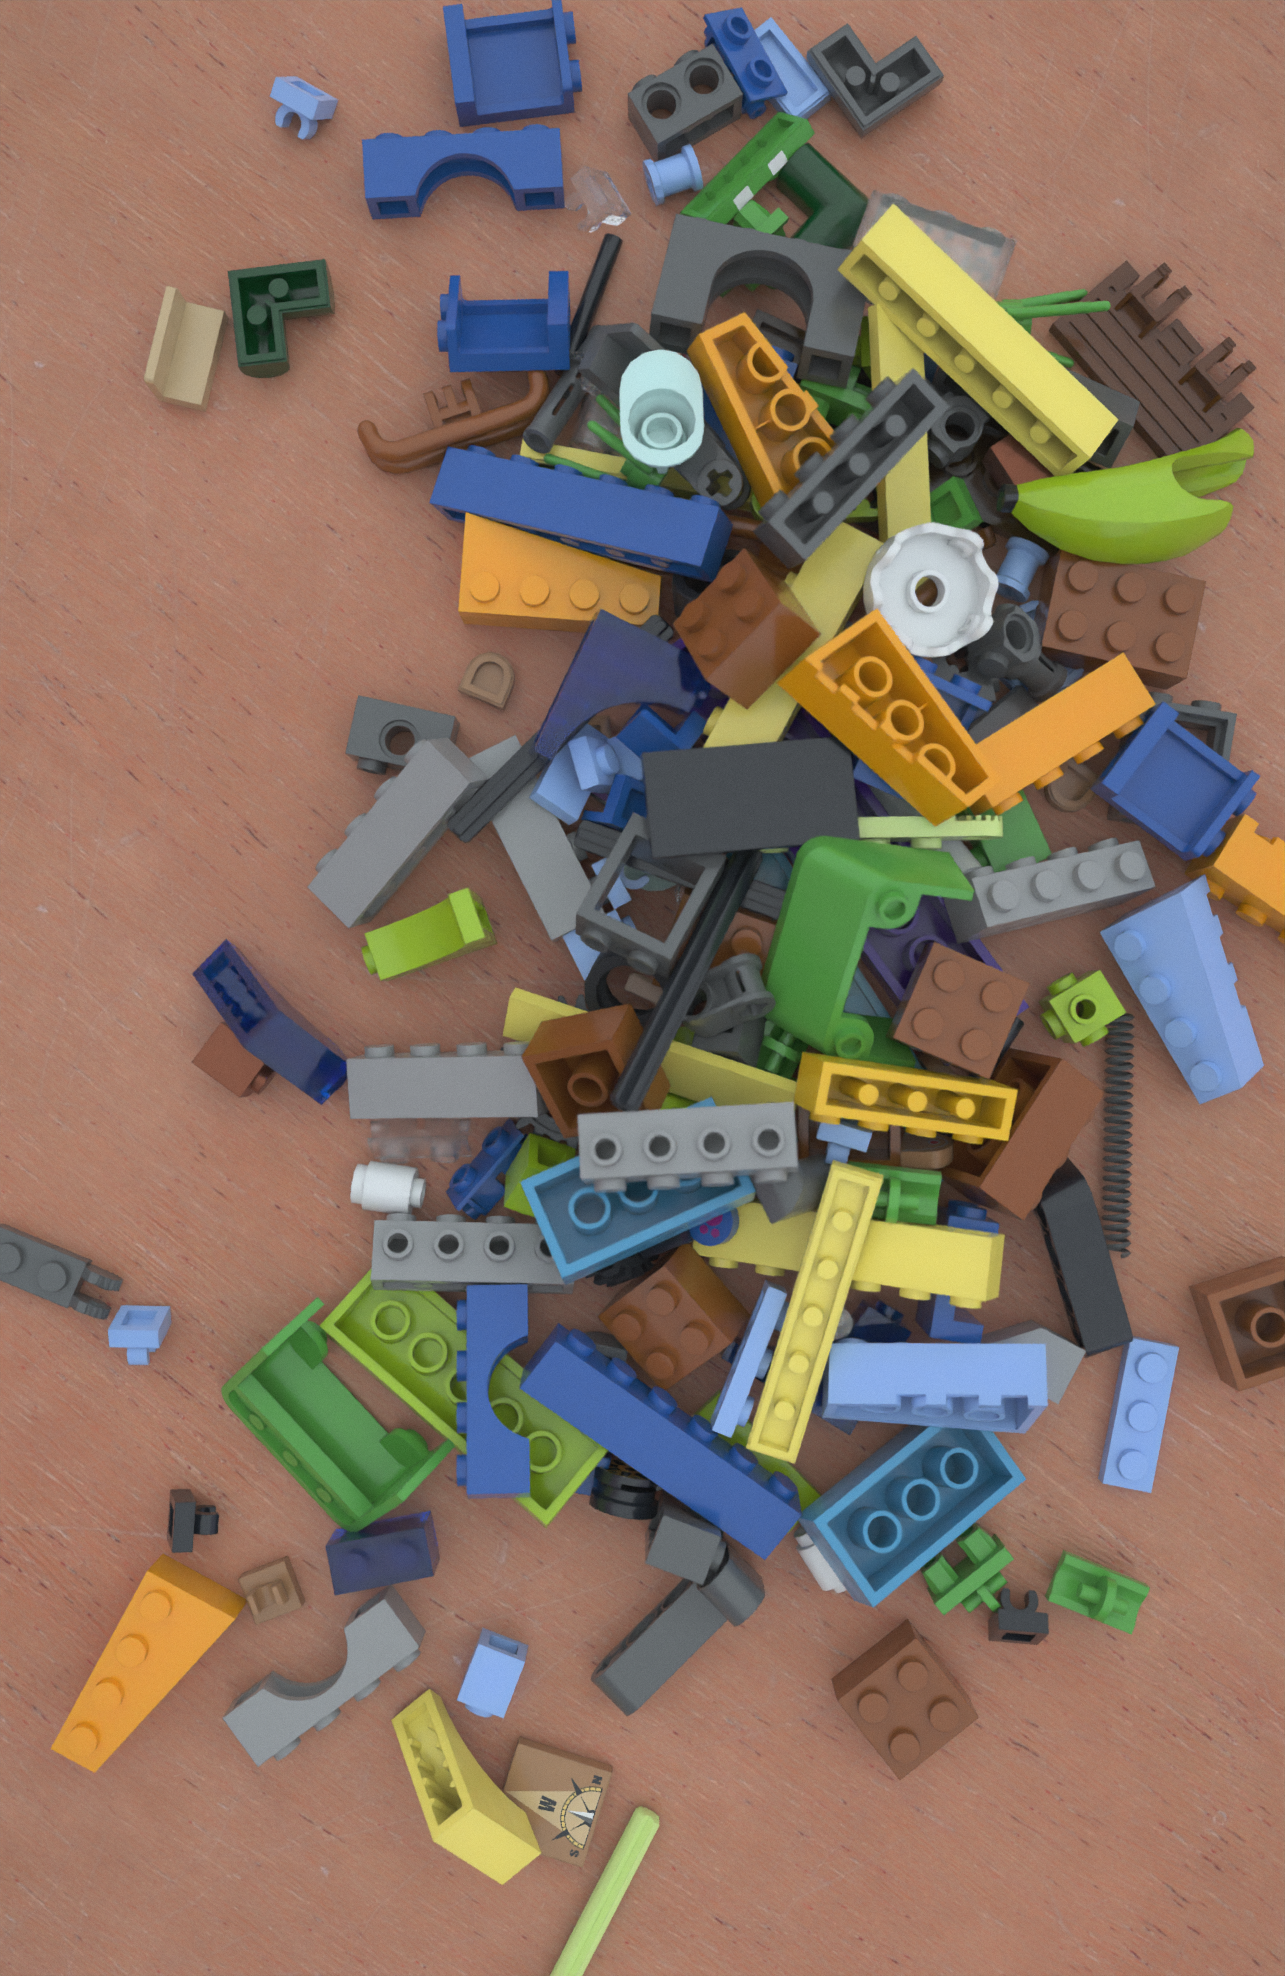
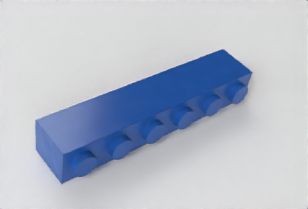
(585, 512)
(662, 1440)

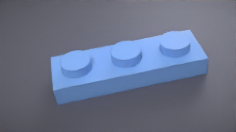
(750, 1360)
(1138, 1414)

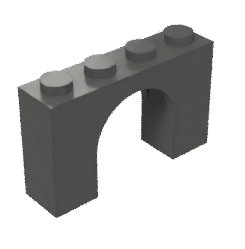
(713, 257)

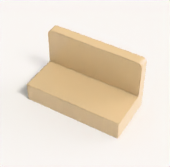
(185, 351)

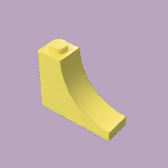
(458, 1797)

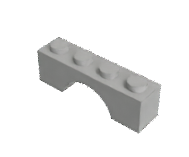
(279, 1710)

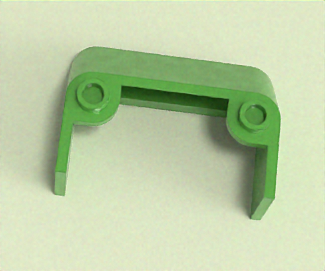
(828, 906)
(324, 1431)

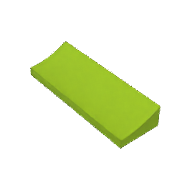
(412, 1350)

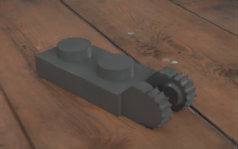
(52, 1272)

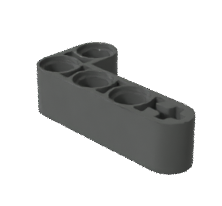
(677, 1631)

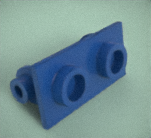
(745, 58)
(475, 1184)

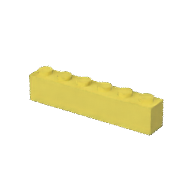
(977, 343)
(829, 592)
(897, 1254)

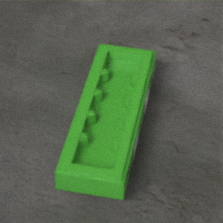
(750, 169)

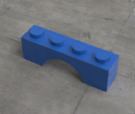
(407, 170)
(495, 1457)

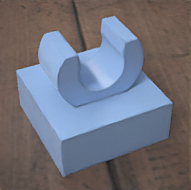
(303, 99)
(619, 894)
(842, 1138)
(139, 1330)

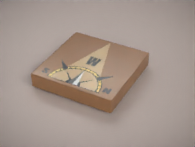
(560, 1797)

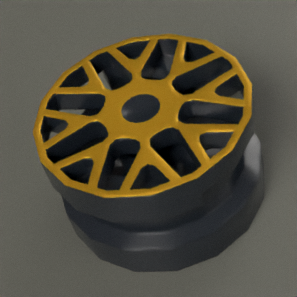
(624, 1492)

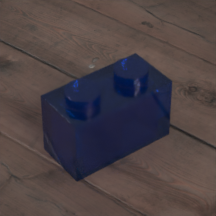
(383, 1553)

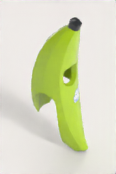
(1137, 509)

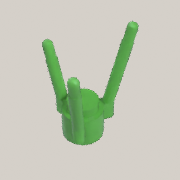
(1051, 305)
(637, 473)

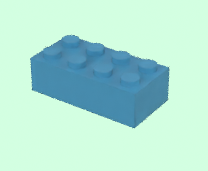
(599, 1229)
(907, 1505)

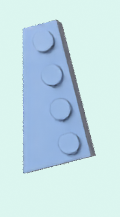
(1188, 988)
(937, 1384)

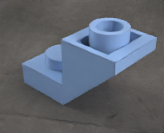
(599, 761)

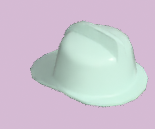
(661, 409)

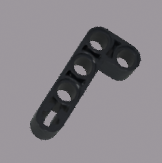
(1082, 1262)

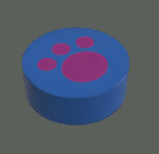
(717, 1230)

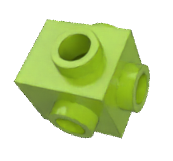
(1096, 1005)

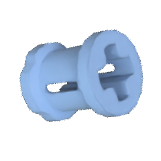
(673, 174)
(1019, 568)

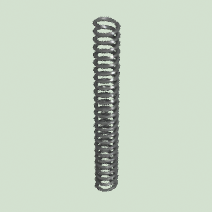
(1119, 1129)

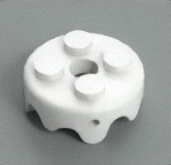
(963, 582)

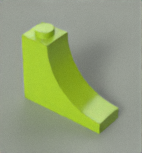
(429, 937)

